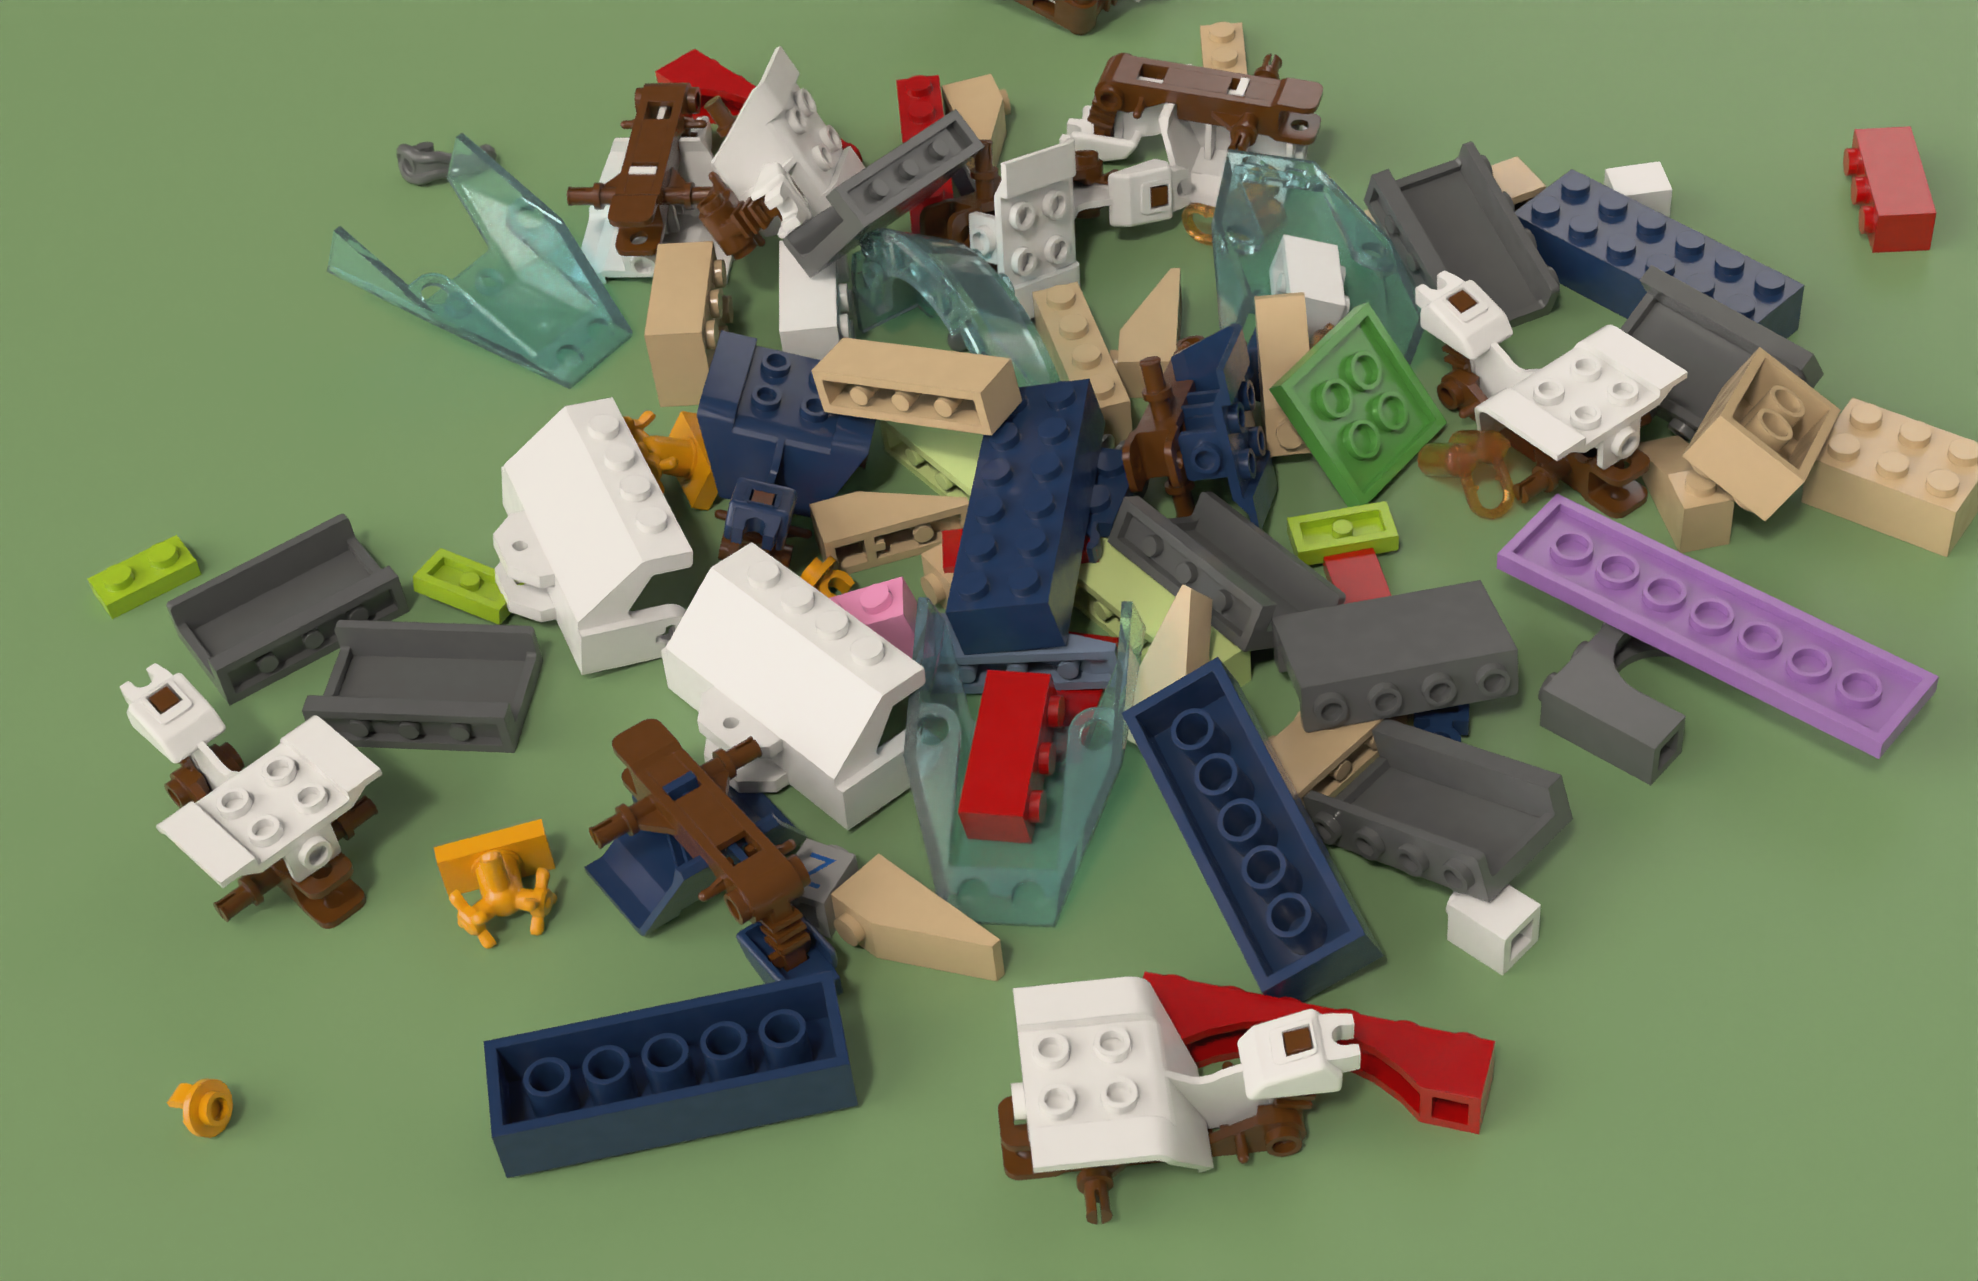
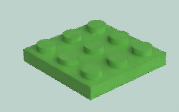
(1358, 406)

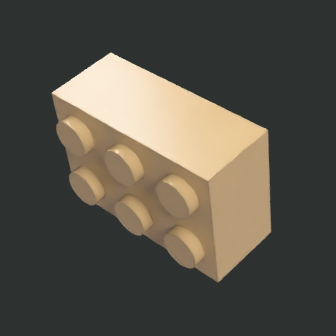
(685, 319)
(1762, 434)
(1896, 477)

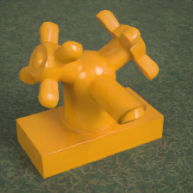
(678, 455)
(496, 867)

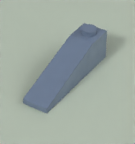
(1077, 666)

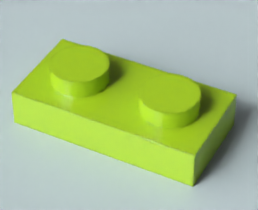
(1342, 532)
(144, 576)
(462, 585)

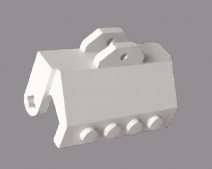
(589, 537)
(798, 676)

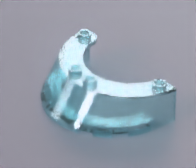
(948, 281)

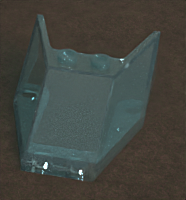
(1295, 197)
(523, 298)
(1009, 879)

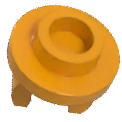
(821, 576)
(205, 1106)

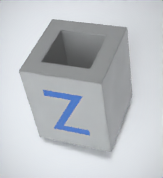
(828, 869)

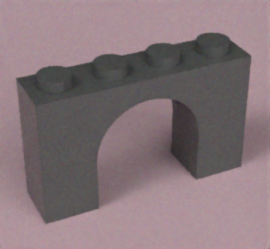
(1605, 714)

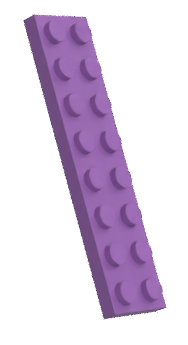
(1719, 625)

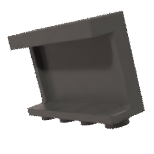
(884, 192)
(1467, 226)
(1707, 343)
(1225, 560)
(283, 608)
(1396, 655)
(430, 685)
(1444, 811)

